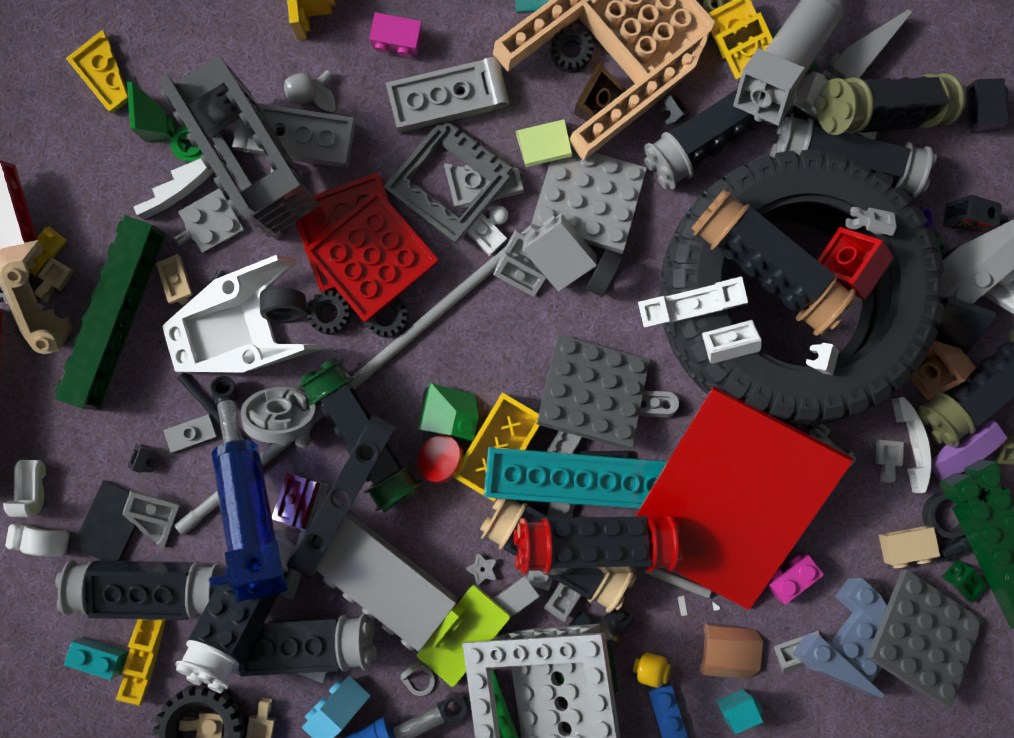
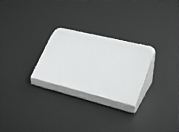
(732, 341)

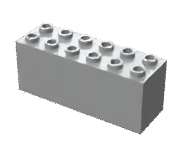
(384, 583)

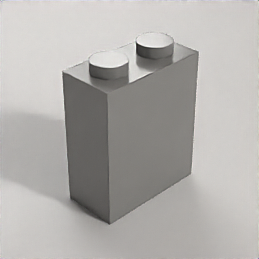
(559, 251)

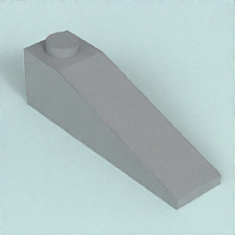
(861, 53)

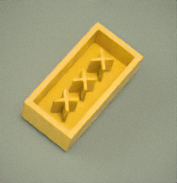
(507, 426)

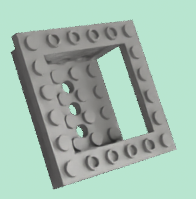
(535, 657)

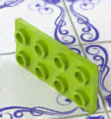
(472, 619)

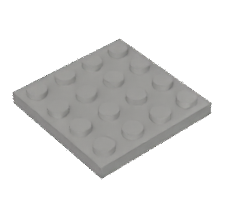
(593, 196)

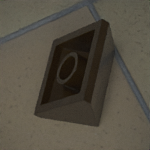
(598, 93)

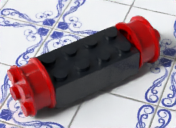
(597, 545)

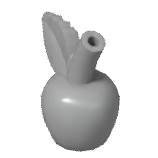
(302, 89)

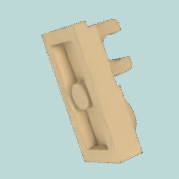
(175, 280)

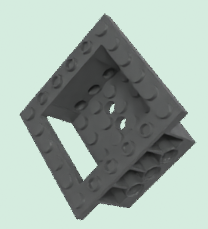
(214, 100)

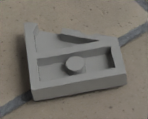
(151, 515)

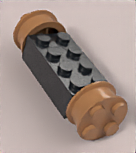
(775, 262)

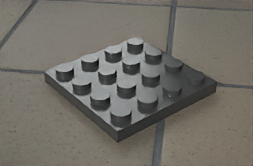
(593, 392)
(925, 639)

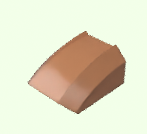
(731, 651)

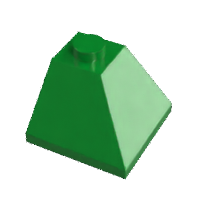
(147, 117)
(449, 413)

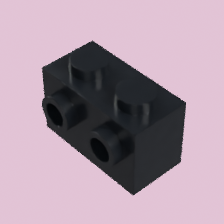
(987, 105)

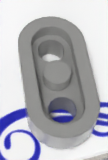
(654, 401)

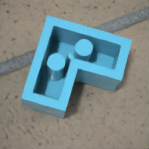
(333, 714)

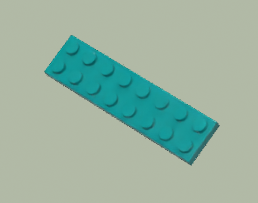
(569, 477)

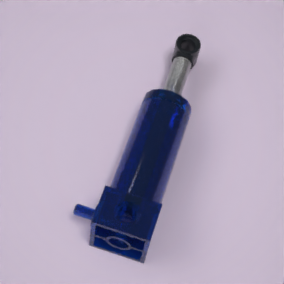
(249, 532)

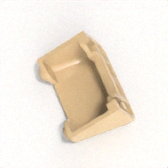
(40, 328)

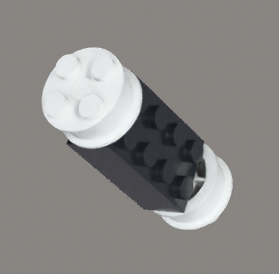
(227, 631)

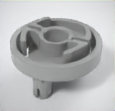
(266, 425)

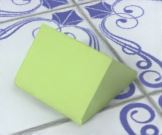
(544, 143)

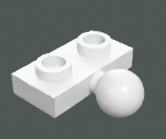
(485, 232)

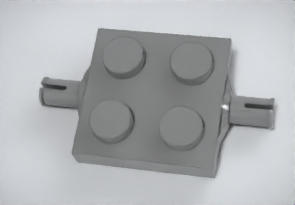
(209, 222)

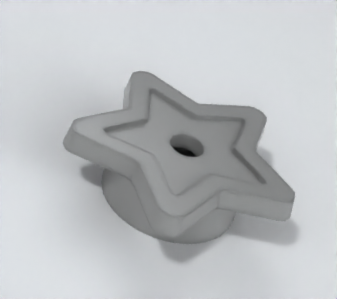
(482, 562)

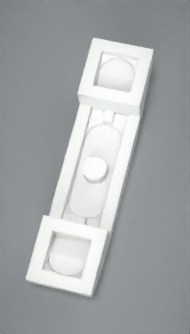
(693, 303)
(919, 475)

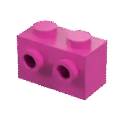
(396, 35)
(794, 577)

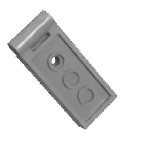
(434, 97)
(307, 135)

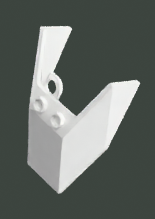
(224, 324)

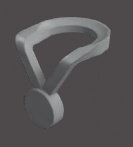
(425, 668)

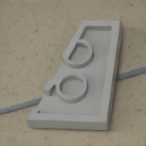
(467, 183)

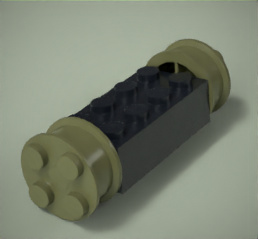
(889, 103)
(972, 401)

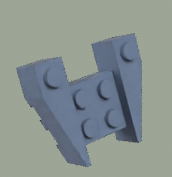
(847, 653)

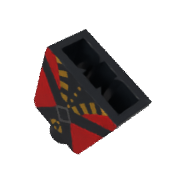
(974, 214)

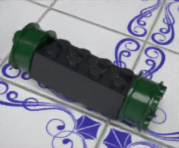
(351, 419)

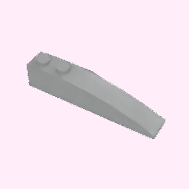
(979, 264)

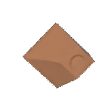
(941, 369)

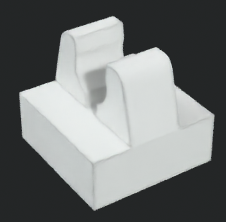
(827, 358)

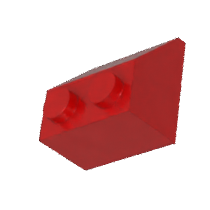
(856, 260)

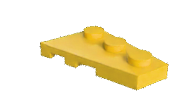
(100, 71)

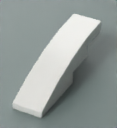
(185, 181)

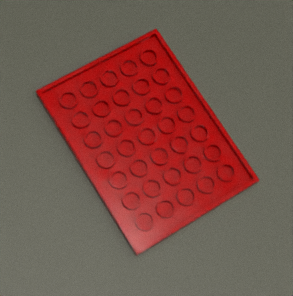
(741, 494)

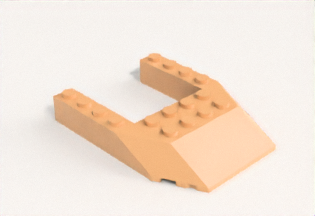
(648, 39)

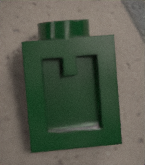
(965, 581)

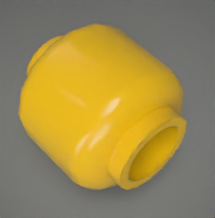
(652, 670)

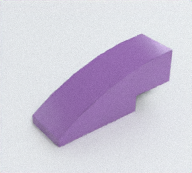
(971, 449)

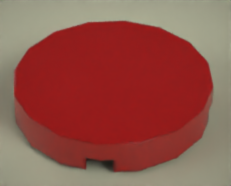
(440, 459)

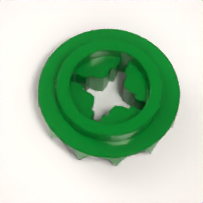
(180, 149)

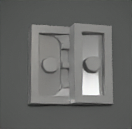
(518, 268)

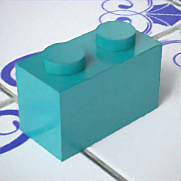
(95, 658)
(740, 710)

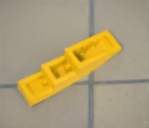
(140, 661)

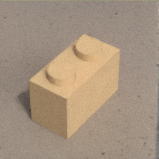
(909, 545)

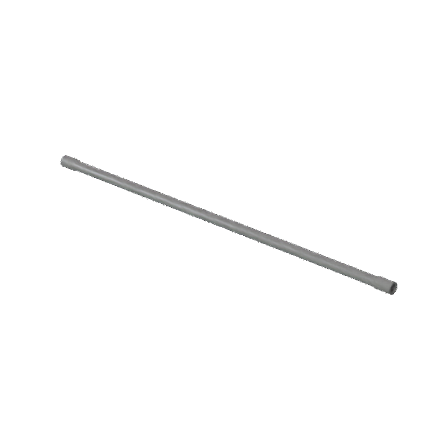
(194, 517)

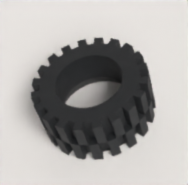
(201, 695)

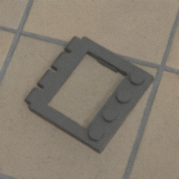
(428, 207)

